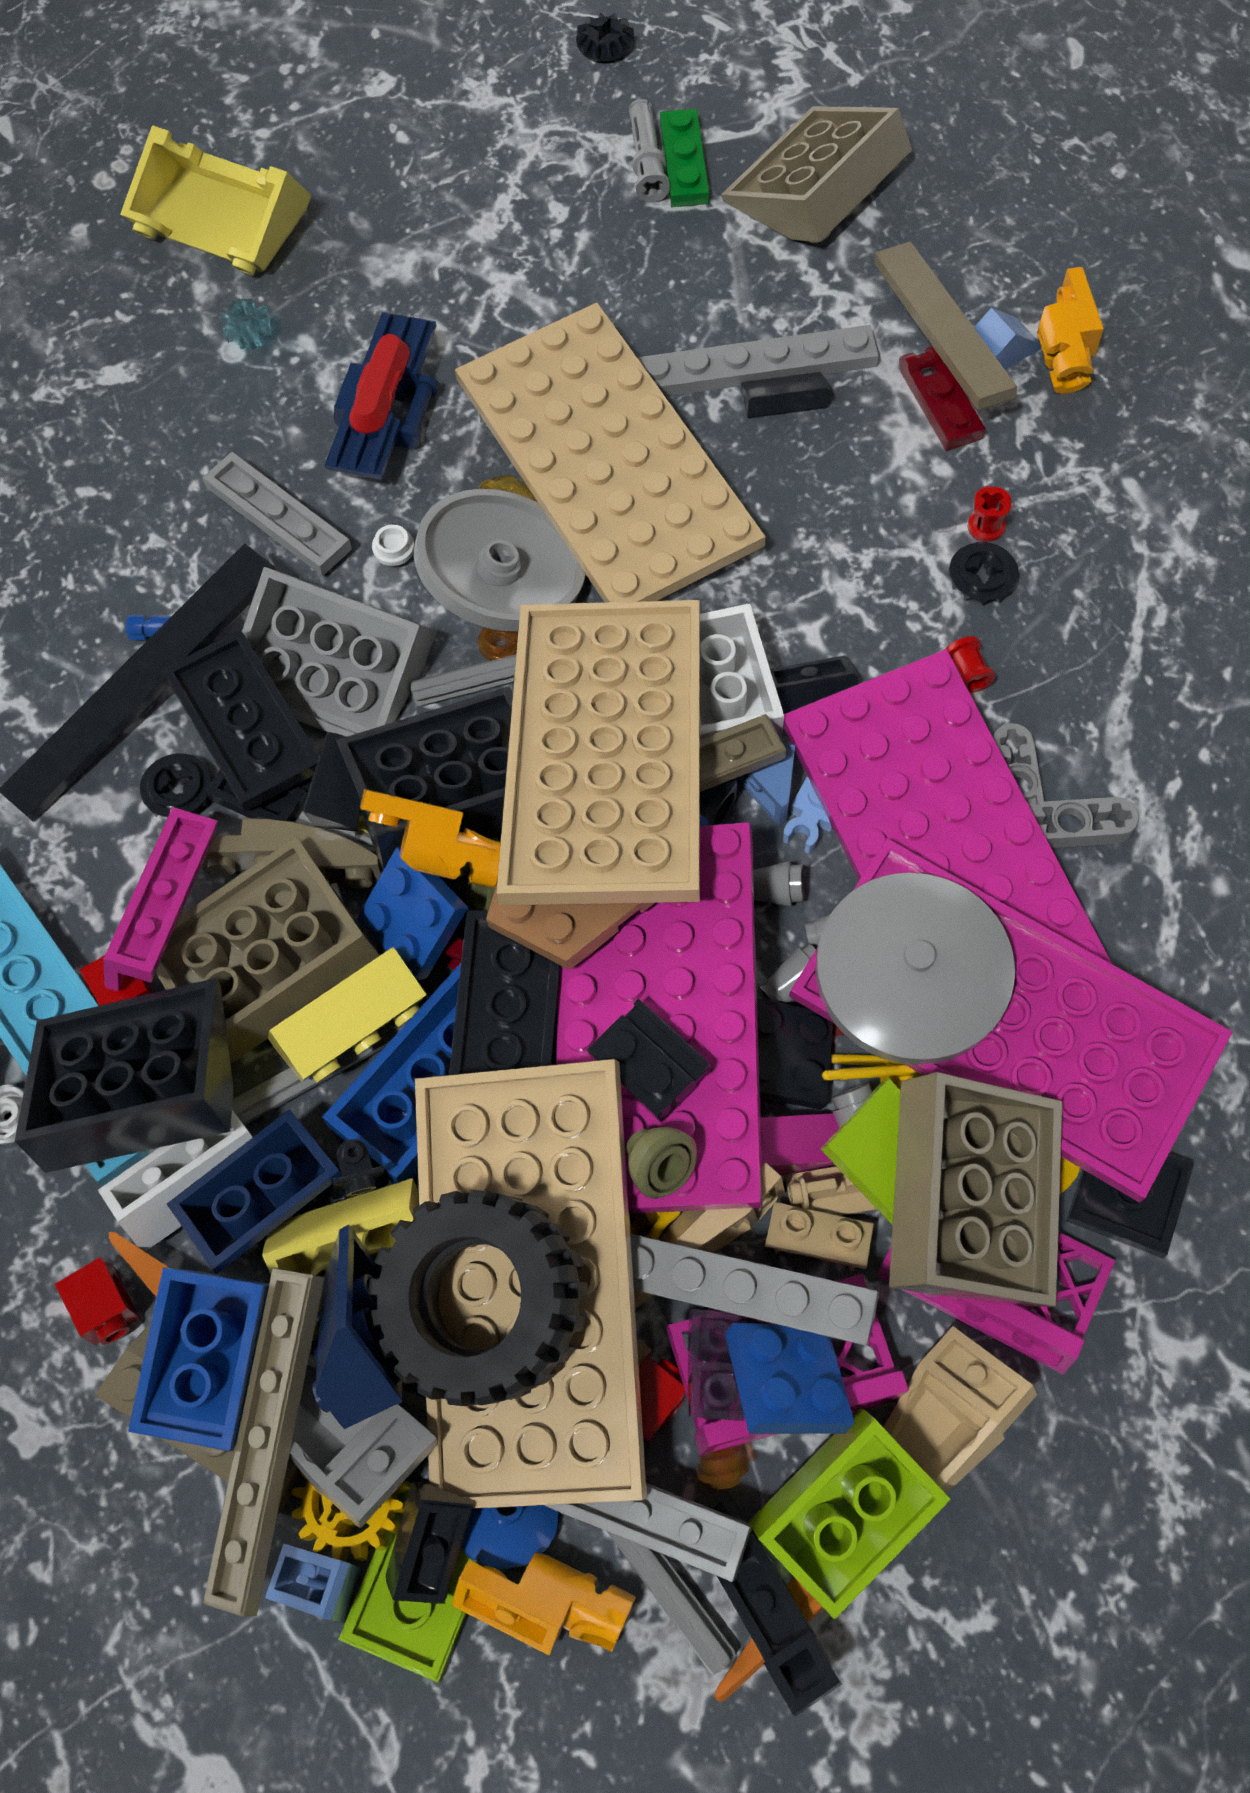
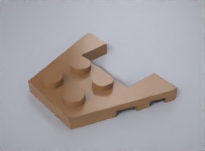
(561, 930)

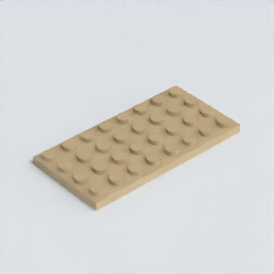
(609, 459)
(604, 756)
(557, 1146)

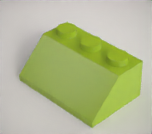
(848, 1513)

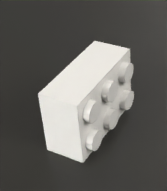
(734, 672)

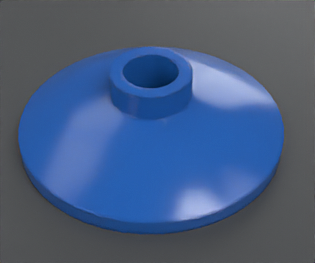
(509, 1540)

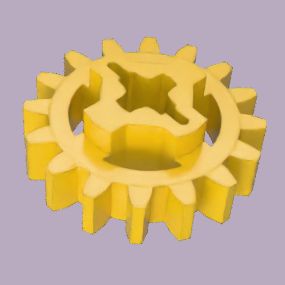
(335, 1524)

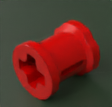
(993, 520)
(970, 663)

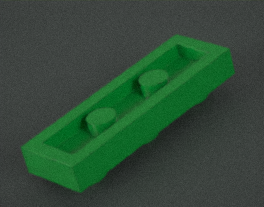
(684, 158)

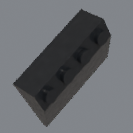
(437, 758)
(127, 1078)

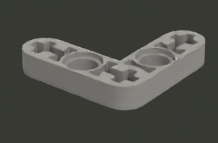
(1027, 769)

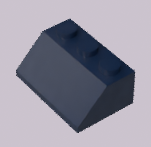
(253, 1191)
(351, 1372)

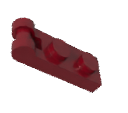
(941, 399)

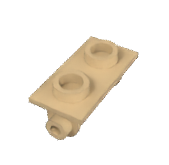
(826, 1192)
(819, 1235)

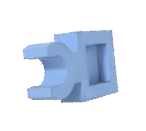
(809, 817)

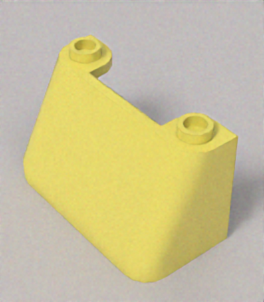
(212, 203)

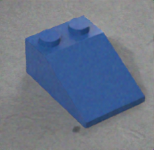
(198, 1358)

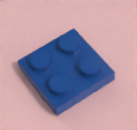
(412, 914)
(788, 1380)

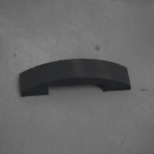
(776, 1621)

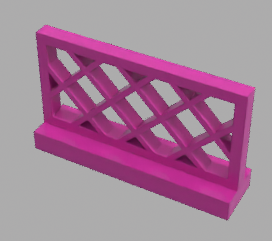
(1018, 1325)
(862, 1388)

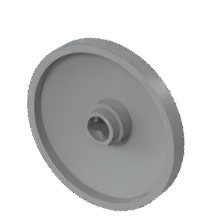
(491, 554)
(914, 968)

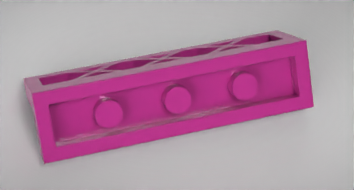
(158, 898)

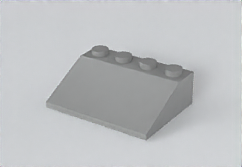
(334, 656)

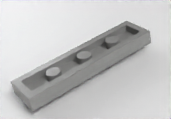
(277, 513)

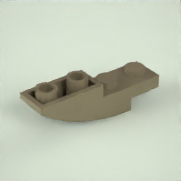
(336, 856)

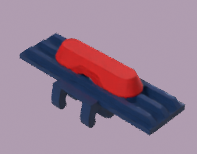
(368, 391)

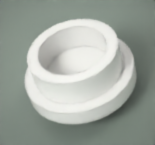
(393, 545)

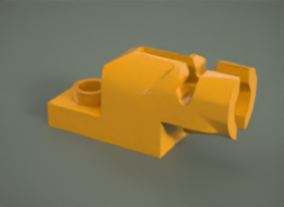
(1070, 333)
(434, 840)
(544, 1603)

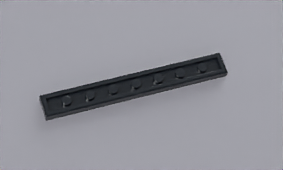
(134, 685)

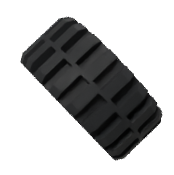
(410, 1298)

